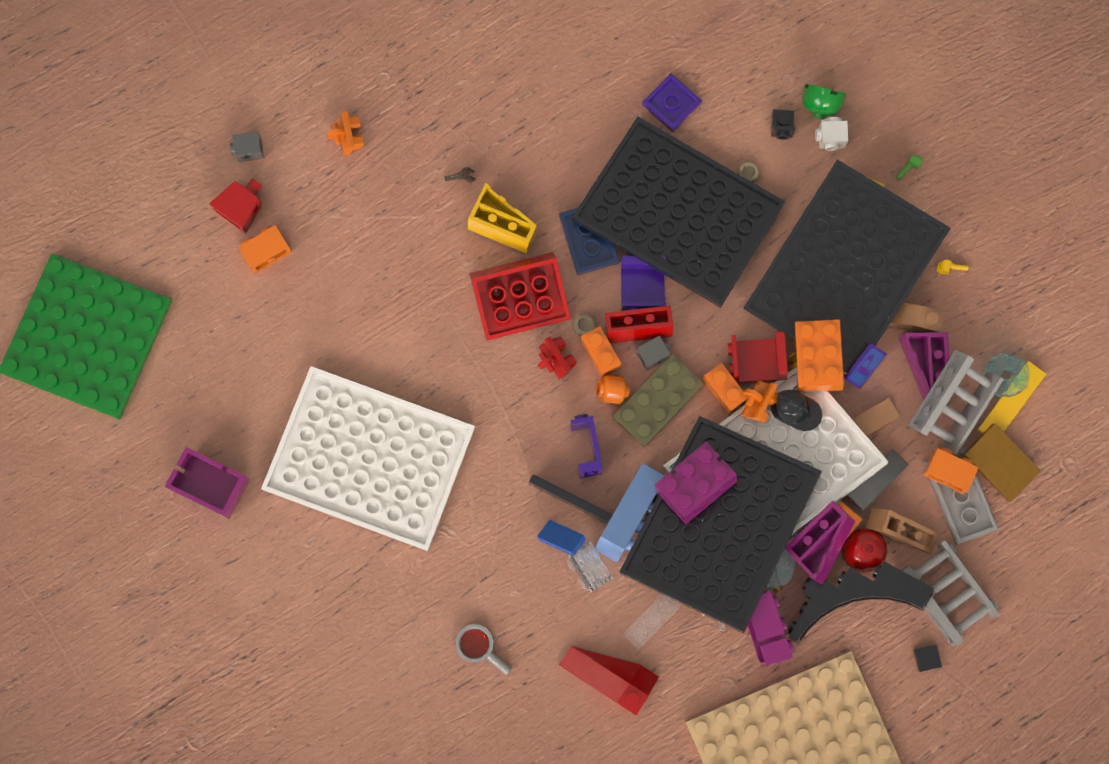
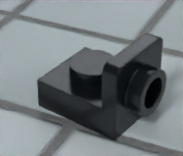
(782, 124)

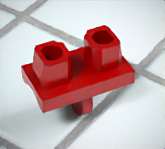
(553, 359)

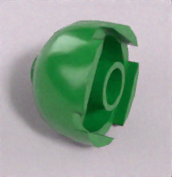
(822, 101)

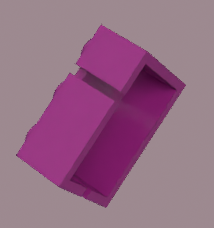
(207, 483)
(696, 483)
(768, 632)

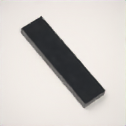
(570, 499)

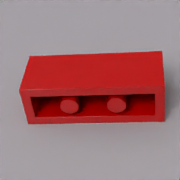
(639, 324)

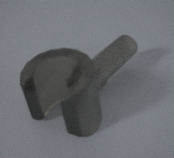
(464, 174)

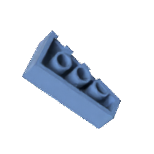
(629, 514)

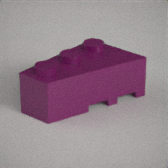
(926, 357)
(821, 541)

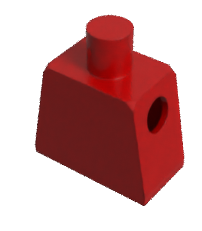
(238, 204)

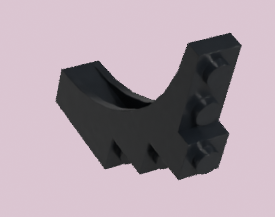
(854, 587)

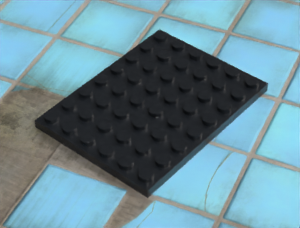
(679, 205)
(848, 261)
(733, 545)

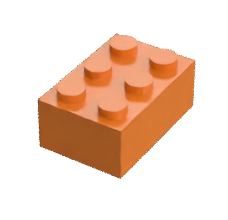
(819, 356)

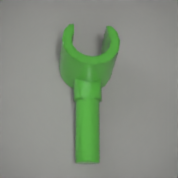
(915, 161)

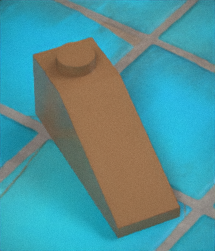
(918, 319)
(901, 530)

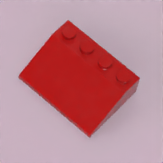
(520, 296)

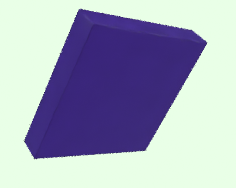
(671, 102)

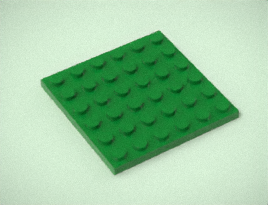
(85, 336)

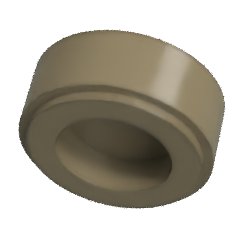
(749, 171)
(583, 324)

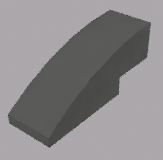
(872, 487)

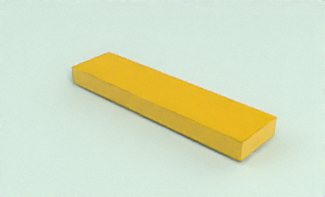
(1008, 407)

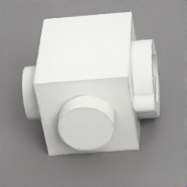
(832, 134)

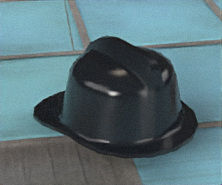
(797, 410)

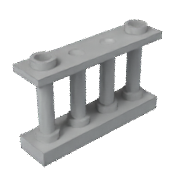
(941, 392)
(940, 613)

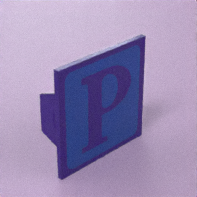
(865, 365)

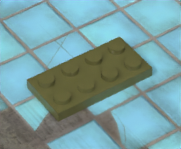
(658, 400)

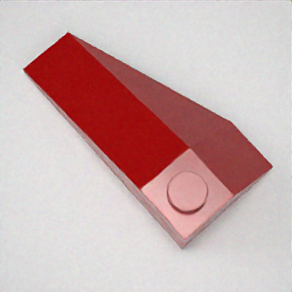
(615, 678)

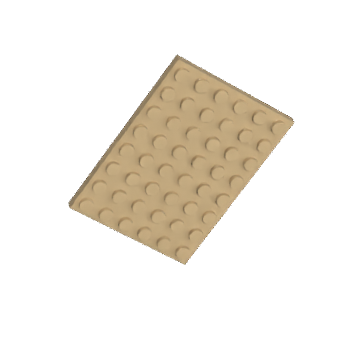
(804, 719)

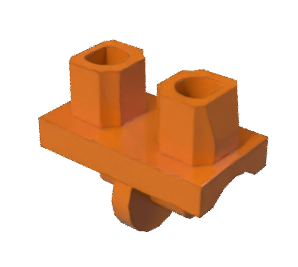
(342, 133)
(758, 400)

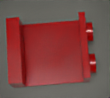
(758, 359)

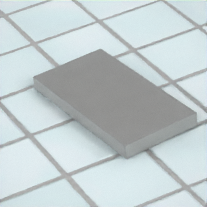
(966, 513)

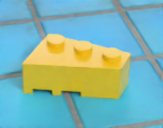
(501, 222)

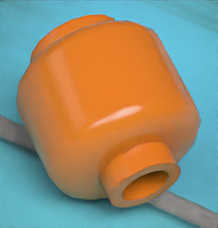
(612, 389)

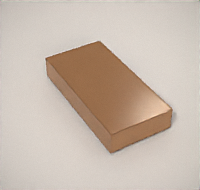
(877, 417)

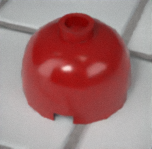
(864, 550)

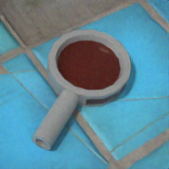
(476, 644)

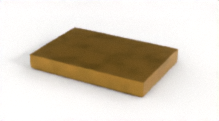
(1002, 462)

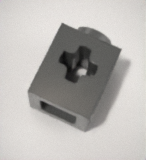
(247, 147)
(653, 352)

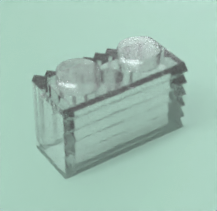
(589, 568)

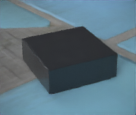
(927, 658)

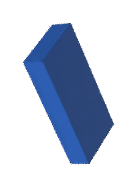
(561, 537)

